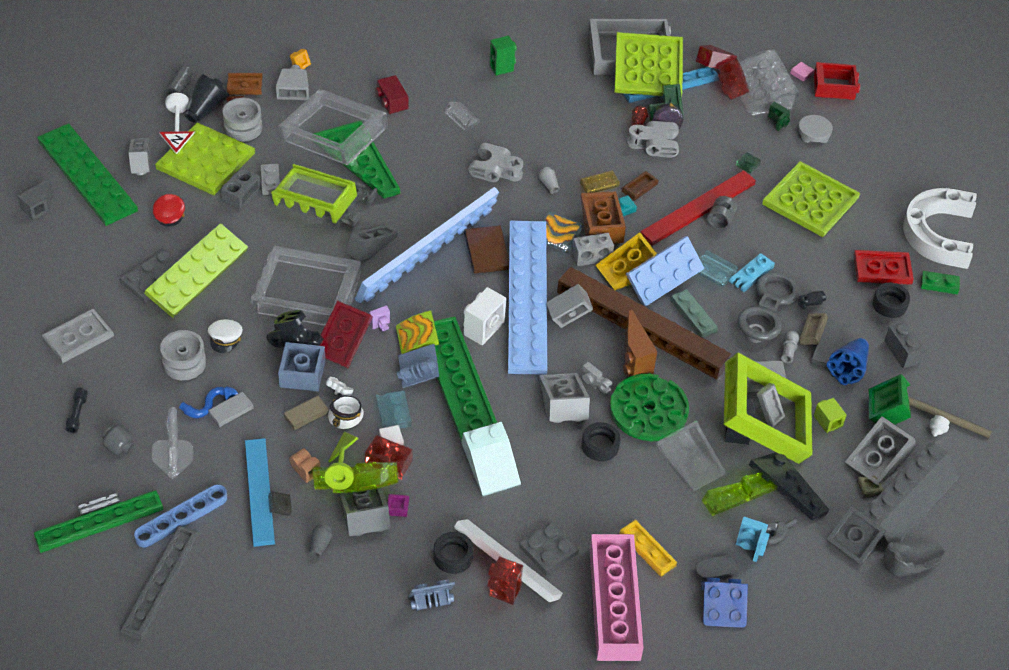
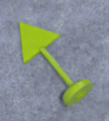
(339, 474)

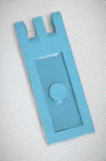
(752, 272)

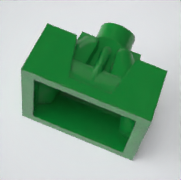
(890, 400)

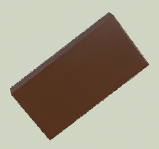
(639, 185)

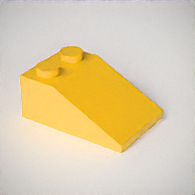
(624, 260)

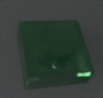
(748, 162)

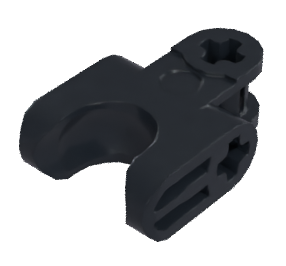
(289, 329)

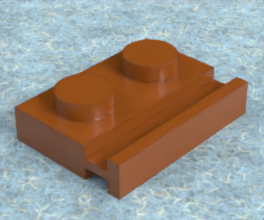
(244, 83)

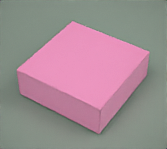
(802, 71)

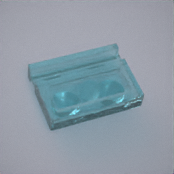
(717, 268)
(394, 410)

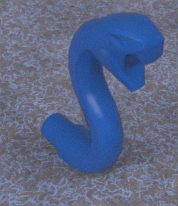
(190, 411)

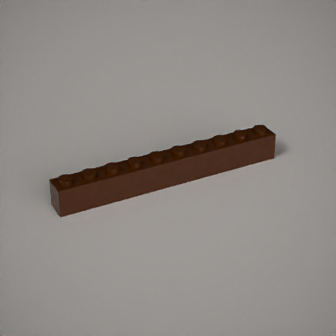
(661, 331)

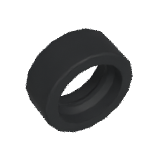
(889, 310)
(596, 453)
(453, 566)

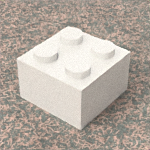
(484, 316)

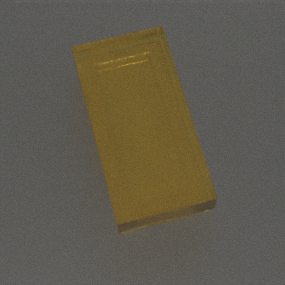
(600, 182)

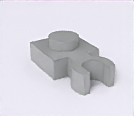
(593, 376)

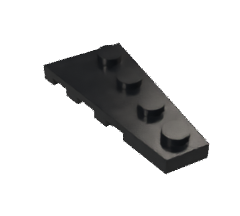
(790, 483)

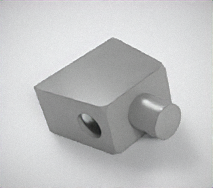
(293, 84)

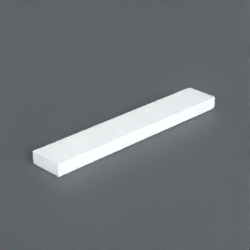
(495, 550)

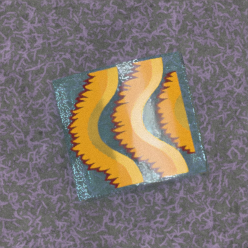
(561, 231)

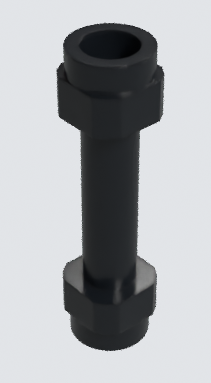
(73, 423)

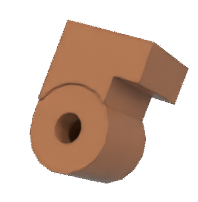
(303, 463)

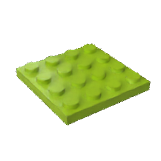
(647, 63)
(206, 159)
(811, 199)

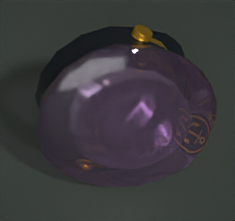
(669, 113)

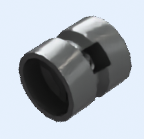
(722, 212)

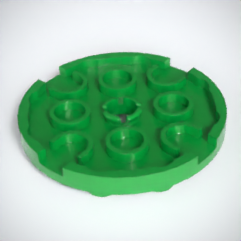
(637, 421)

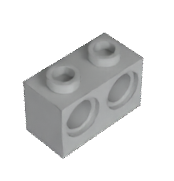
(591, 248)

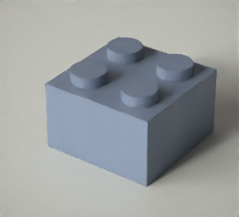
(302, 366)

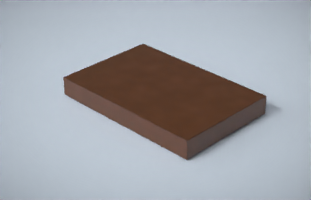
(487, 249)

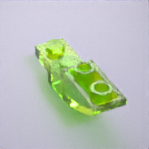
(366, 477)

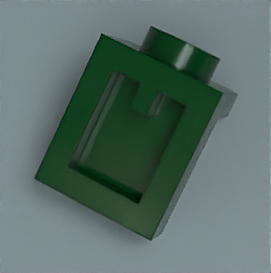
(779, 114)

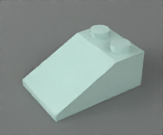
(491, 458)

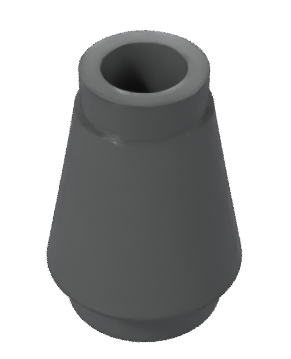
(320, 539)

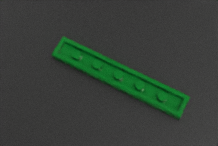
(98, 521)

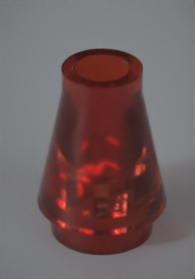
(639, 115)

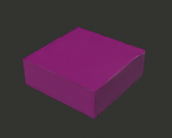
(398, 505)

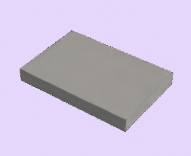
(78, 335)

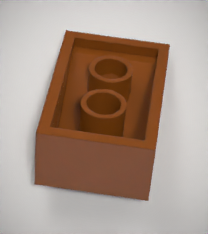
(603, 215)
(639, 350)

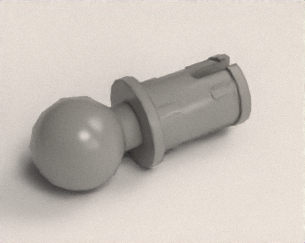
(790, 345)

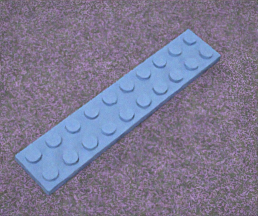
(430, 243)
(527, 298)

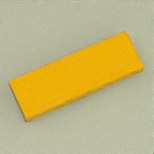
(650, 549)

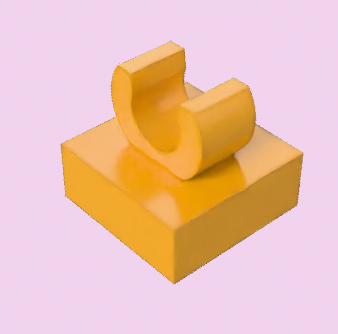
(300, 58)

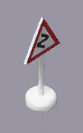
(176, 104)

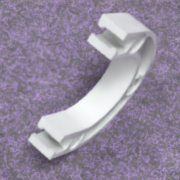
(928, 242)

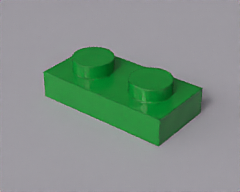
(940, 282)

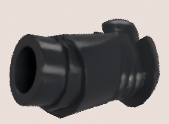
(813, 298)

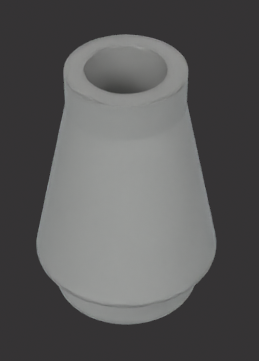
(548, 178)

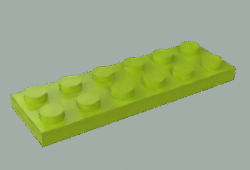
(196, 270)

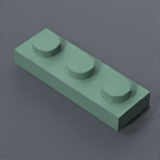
(694, 313)

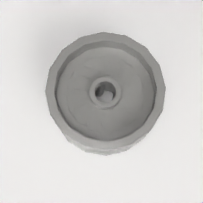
(242, 119)
(183, 355)

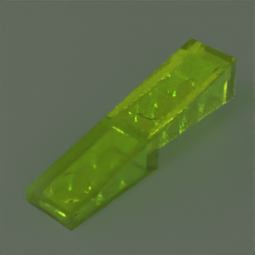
(732, 495)

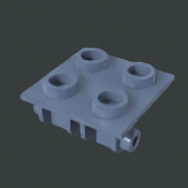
(418, 366)
(441, 589)

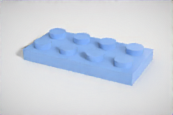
(665, 271)

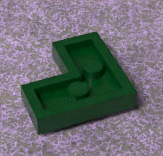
(672, 95)

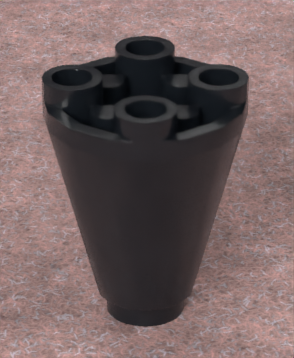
(205, 98)

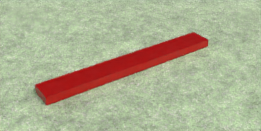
(696, 208)

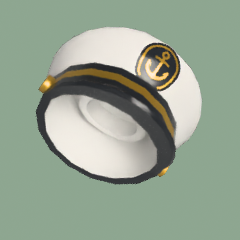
(224, 335)
(345, 412)

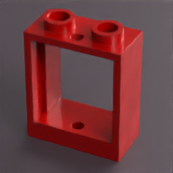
(836, 71)

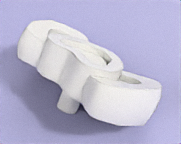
(338, 386)

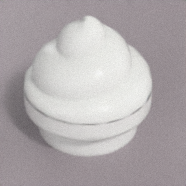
(938, 425)

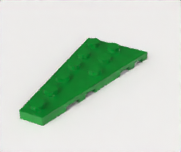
(368, 164)

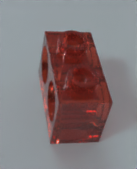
(733, 78)
(387, 451)
(505, 580)

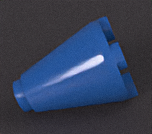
(849, 362)

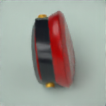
(169, 210)

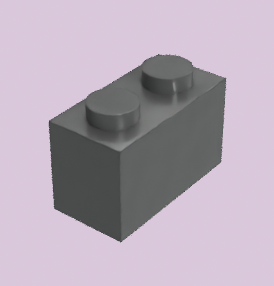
(904, 345)

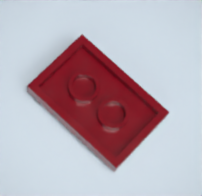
(344, 333)

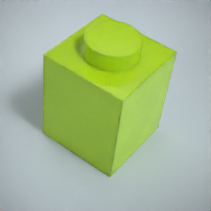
(829, 415)

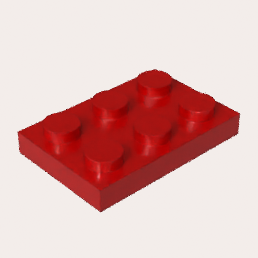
(883, 267)

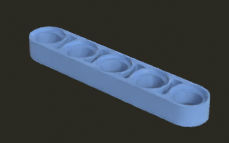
(170, 516)

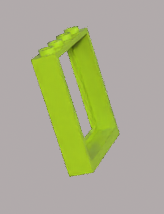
(736, 416)

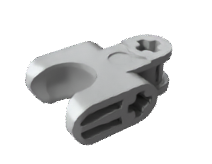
(654, 138)
(497, 165)

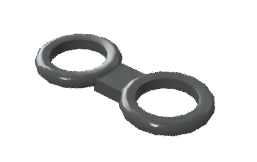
(768, 306)

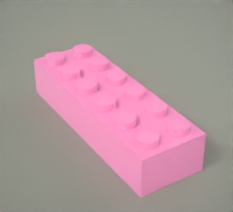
(616, 598)

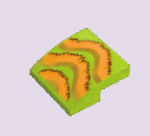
(417, 332)

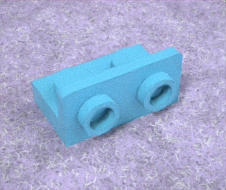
(753, 536)

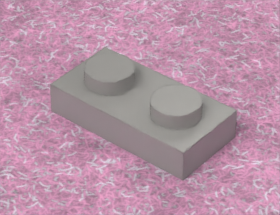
(270, 178)

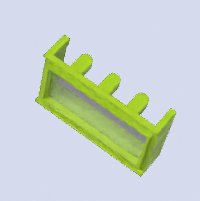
(315, 190)

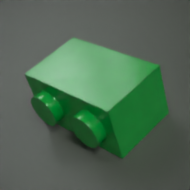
(502, 55)

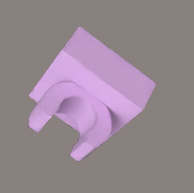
(380, 318)

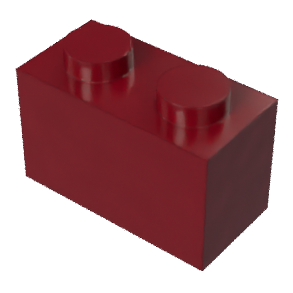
(392, 94)

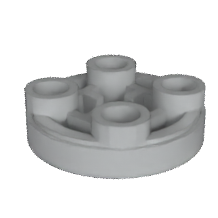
(815, 128)

